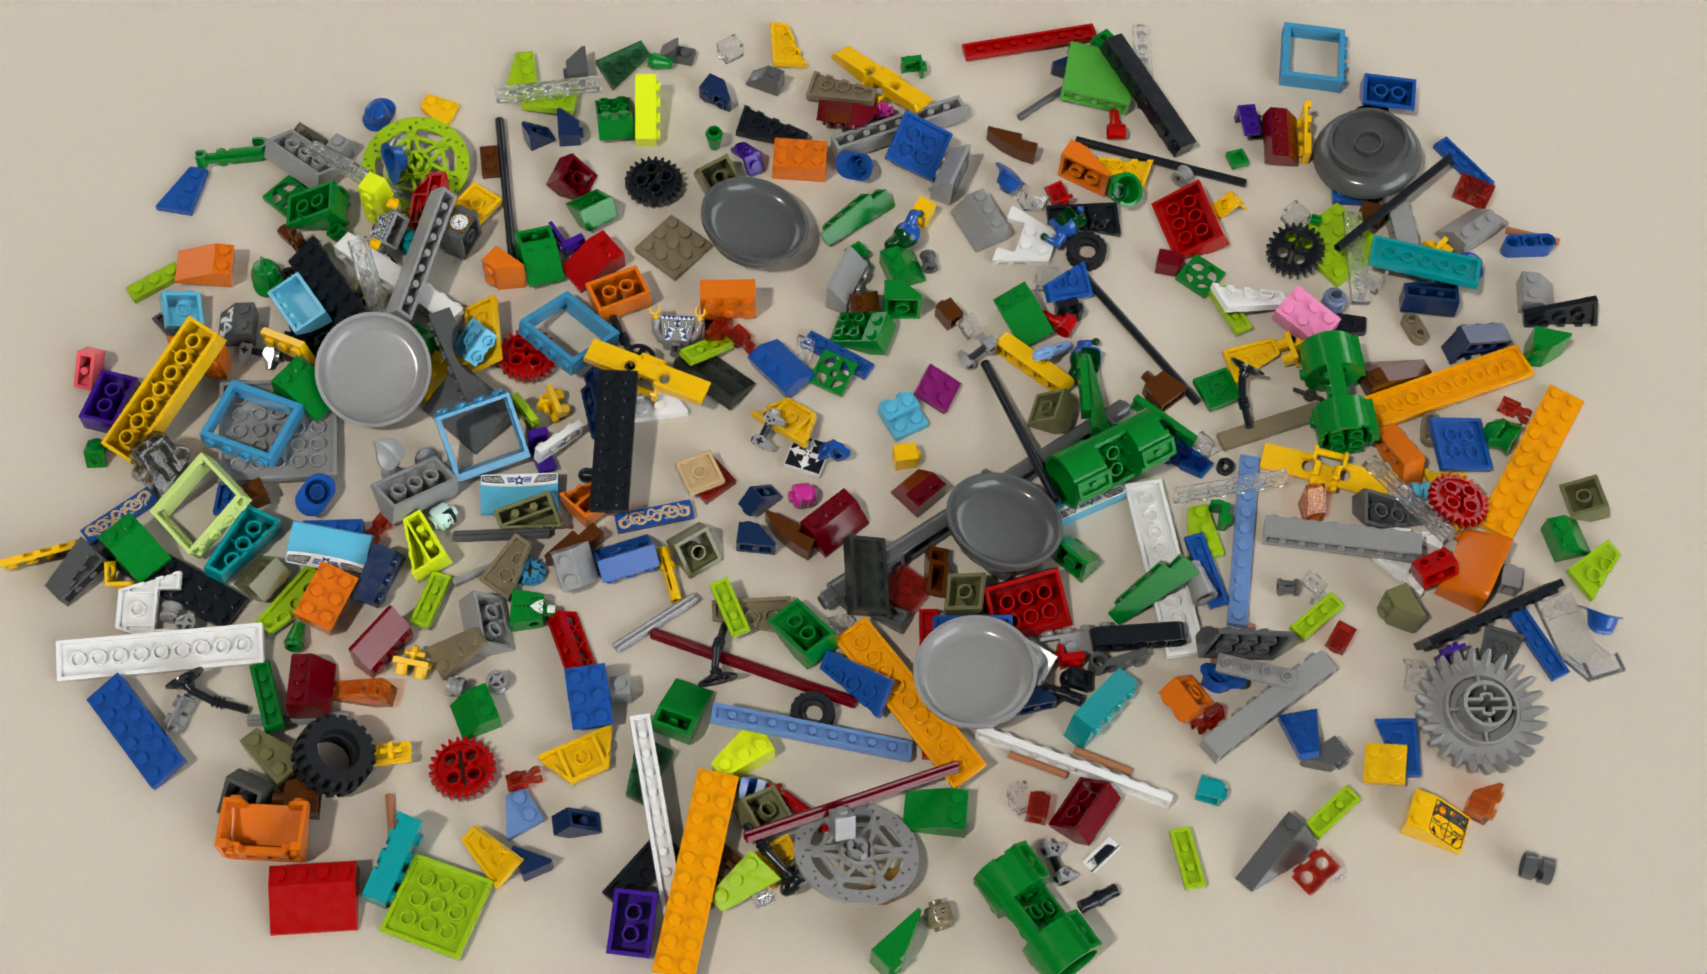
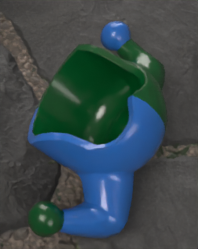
(1065, 225)
(907, 232)
(1085, 347)

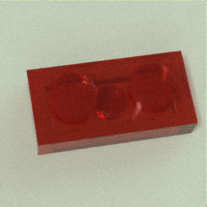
(719, 329)

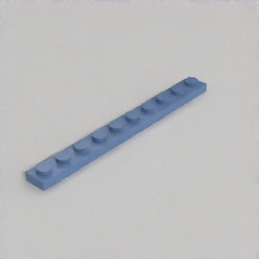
(1242, 548)
(811, 732)

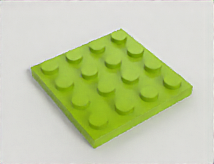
(1332, 230)
(436, 906)

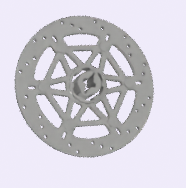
(857, 858)

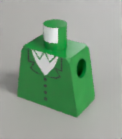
(529, 610)

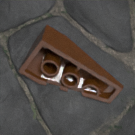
(1387, 374)

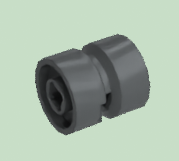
(1534, 867)

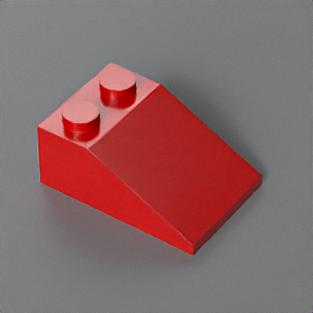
(594, 260)

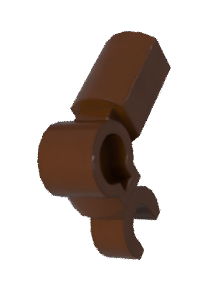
(291, 236)

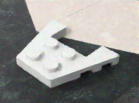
(1030, 247)
(1400, 570)
(140, 603)

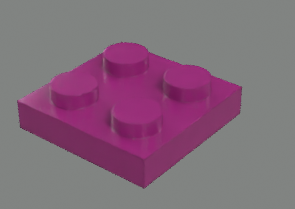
(936, 388)

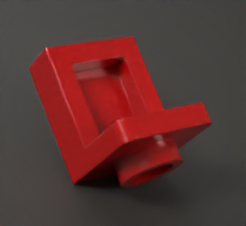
(1058, 193)
(1069, 659)

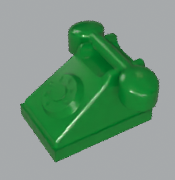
(320, 209)

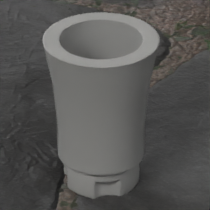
(1200, 586)

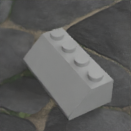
(287, 153)
(414, 489)

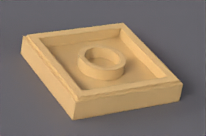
(699, 473)

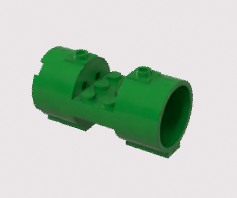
(1330, 365)
(1110, 457)
(1017, 889)

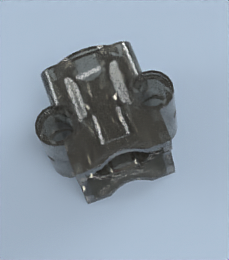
(158, 458)

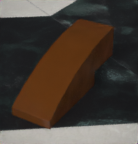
(1012, 144)
(592, 534)
(790, 534)
(935, 571)

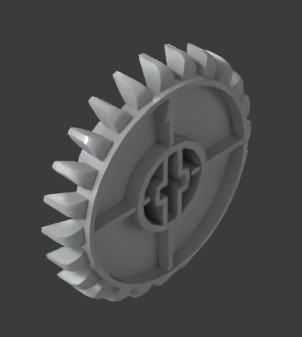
(1464, 725)

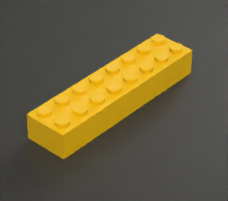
(165, 386)

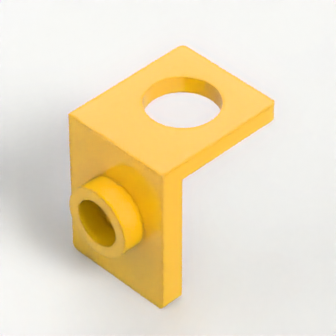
(1228, 203)
(111, 580)

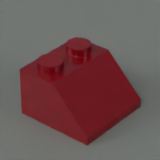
(571, 177)
(920, 491)

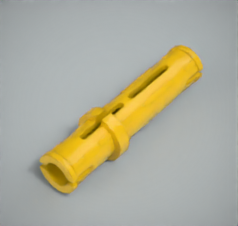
(667, 567)

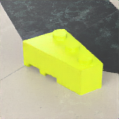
(374, 196)
(424, 547)
(744, 754)

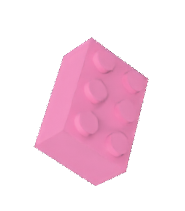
(1304, 315)

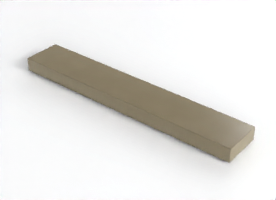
(1266, 427)

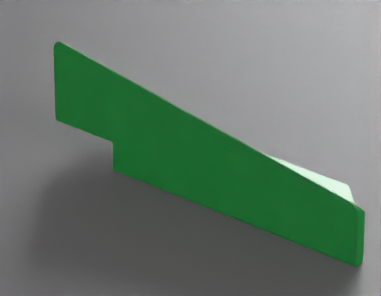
(856, 214)
(1090, 396)
(1152, 586)

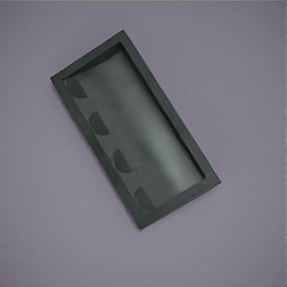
(727, 383)
(866, 575)

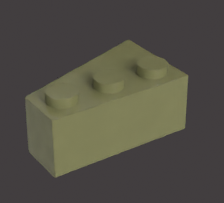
(531, 512)
(271, 756)

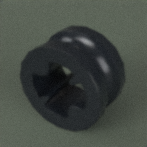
(287, 272)
(1228, 471)

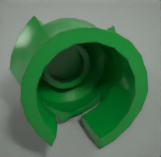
(1124, 189)
(1501, 434)

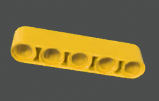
(1041, 371)

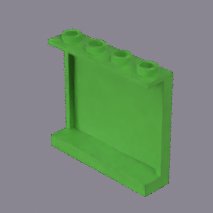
(1092, 80)

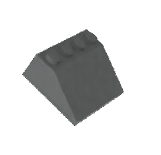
(473, 428)
(1242, 642)

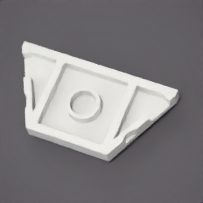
(663, 408)

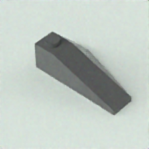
(1381, 510)
(1282, 850)

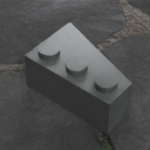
(76, 572)

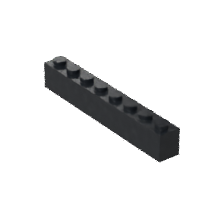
(1147, 95)

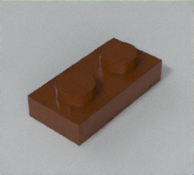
(489, 162)

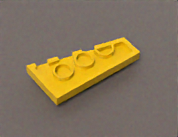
(32, 557)

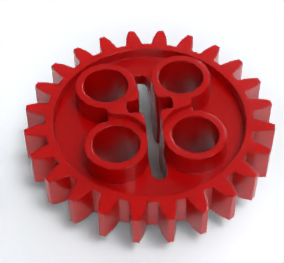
(526, 356)
(1458, 500)
(481, 764)

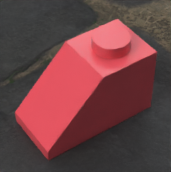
(88, 367)

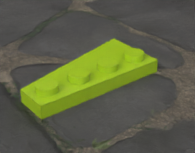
(282, 609)

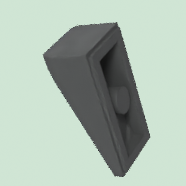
(896, 620)

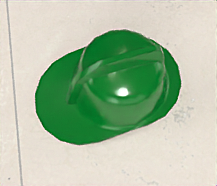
(265, 276)

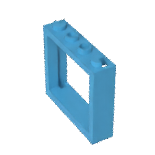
(1306, 80)
(582, 314)
(263, 398)
(493, 463)

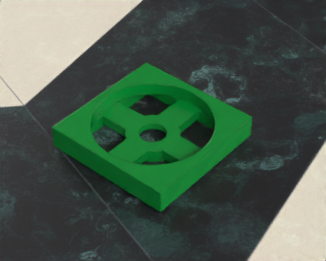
(278, 189)
(1208, 267)
(839, 390)

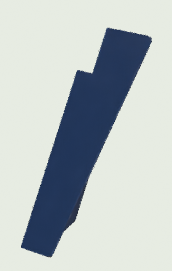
(590, 396)

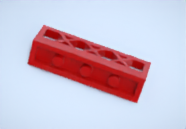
(566, 644)

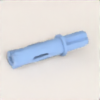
(1048, 352)

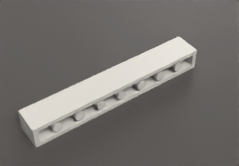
(388, 272)

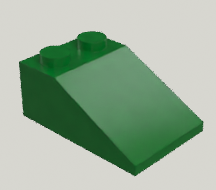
(1023, 315)
(299, 384)
(134, 548)
(803, 633)
(936, 811)
(892, 950)

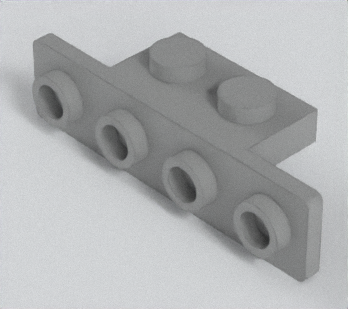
(1072, 639)
(1256, 671)

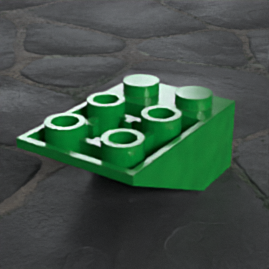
(614, 118)
(540, 256)
(864, 332)
(681, 711)

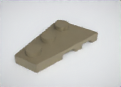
(507, 567)
(456, 651)

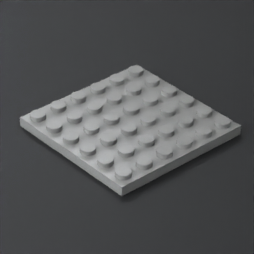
(309, 451)

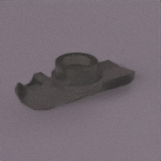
(1309, 394)

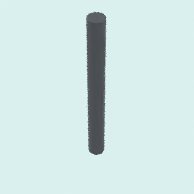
(1039, 104)

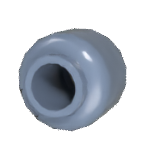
(1334, 299)

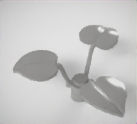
(389, 453)

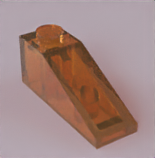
(365, 692)

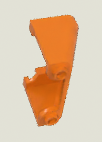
(1479, 564)
(263, 830)

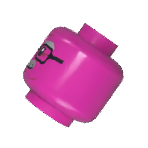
(802, 495)

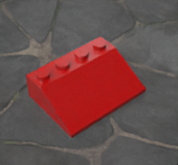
(1190, 221)
(1032, 599)
(313, 898)

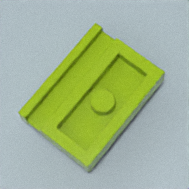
(525, 413)

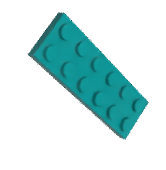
(1425, 262)

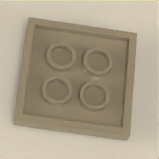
(673, 247)

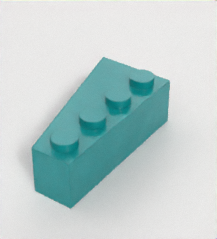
(242, 542)
(1100, 708)
(393, 860)

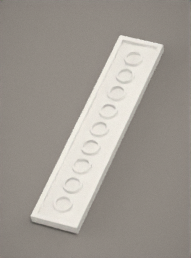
(1159, 542)
(160, 652)

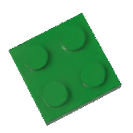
(1216, 389)

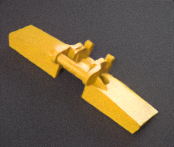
(888, 80)
(680, 386)
(1279, 457)

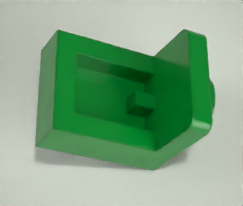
(913, 64)
(95, 453)
(1222, 508)

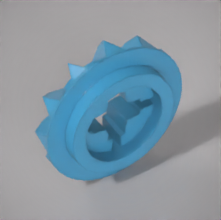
(536, 576)

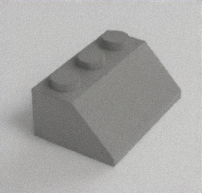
(950, 175)
(980, 220)
(1471, 229)
(846, 280)
(491, 616)

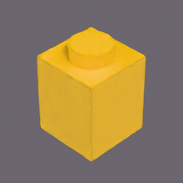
(928, 208)
(905, 456)

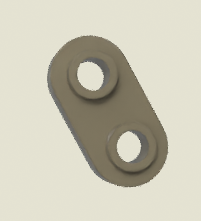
(1414, 327)
(1424, 429)

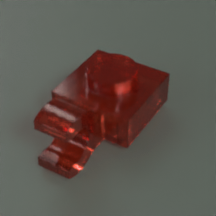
(741, 337)
(1513, 408)
(379, 525)
(1210, 719)
(520, 779)

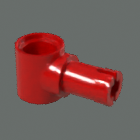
(1115, 128)
(1063, 324)

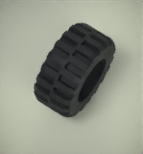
(350, 738)

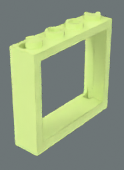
(182, 488)

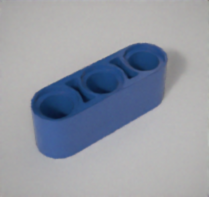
(1527, 245)

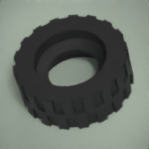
(1090, 239)
(817, 699)

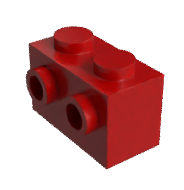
(1434, 568)

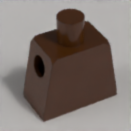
(1162, 390)
(295, 789)

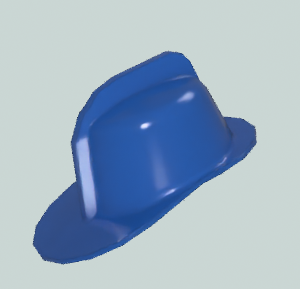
(378, 114)
(395, 161)
(854, 165)
(1008, 179)
(315, 494)
(1600, 622)
(1219, 682)

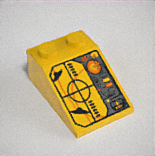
(1435, 822)

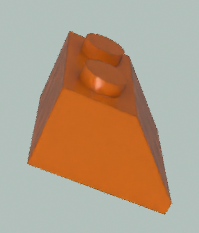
(503, 270)
(1186, 698)

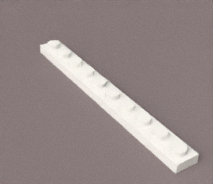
(1075, 767)
(654, 804)

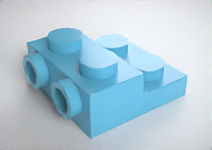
(178, 306)
(474, 342)
(902, 415)

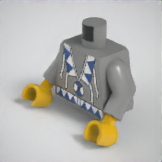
(389, 228)
(677, 330)

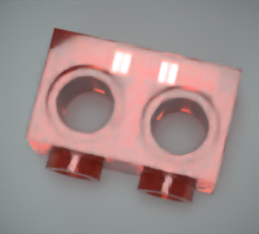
(1473, 191)
(1319, 875)

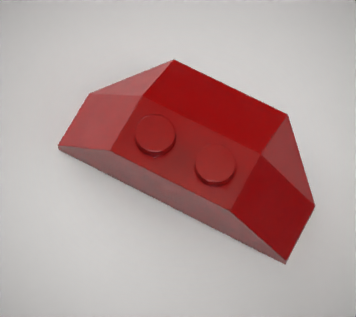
(421, 193)

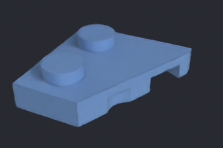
(521, 813)

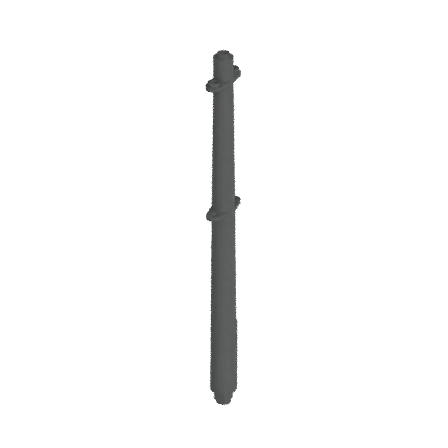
(936, 528)

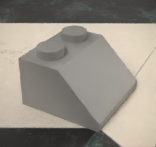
(1533, 291)
(574, 566)

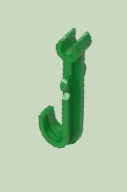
(233, 155)

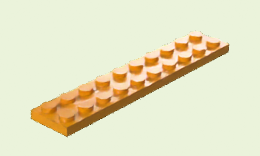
(1450, 386)
(1530, 462)
(933, 736)
(695, 873)

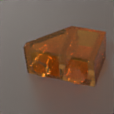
(1313, 502)
(1482, 802)

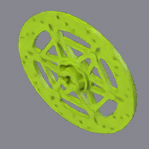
(421, 170)

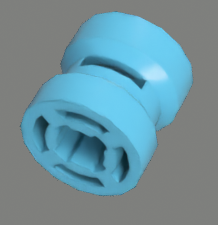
(1421, 489)

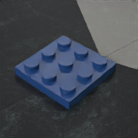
(918, 146)
(1460, 444)

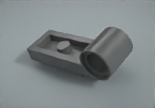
(1134, 658)

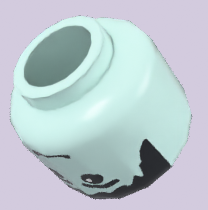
(442, 516)

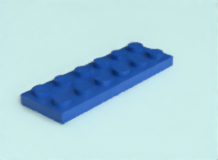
(136, 731)

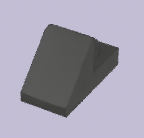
(680, 54)

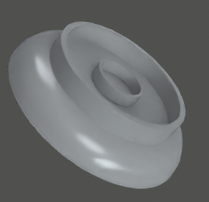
(373, 369)
(975, 671)

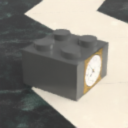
(461, 232)

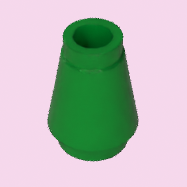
(659, 61)
(714, 137)
(295, 638)

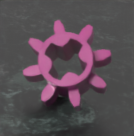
(884, 111)

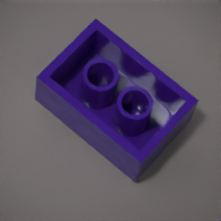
(107, 400)
(632, 923)

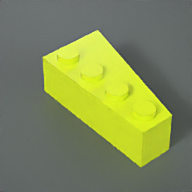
(647, 109)

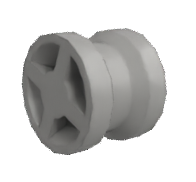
(1182, 175)
(170, 611)
(184, 621)
(497, 677)
(455, 686)

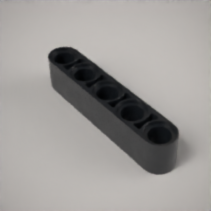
(1138, 636)

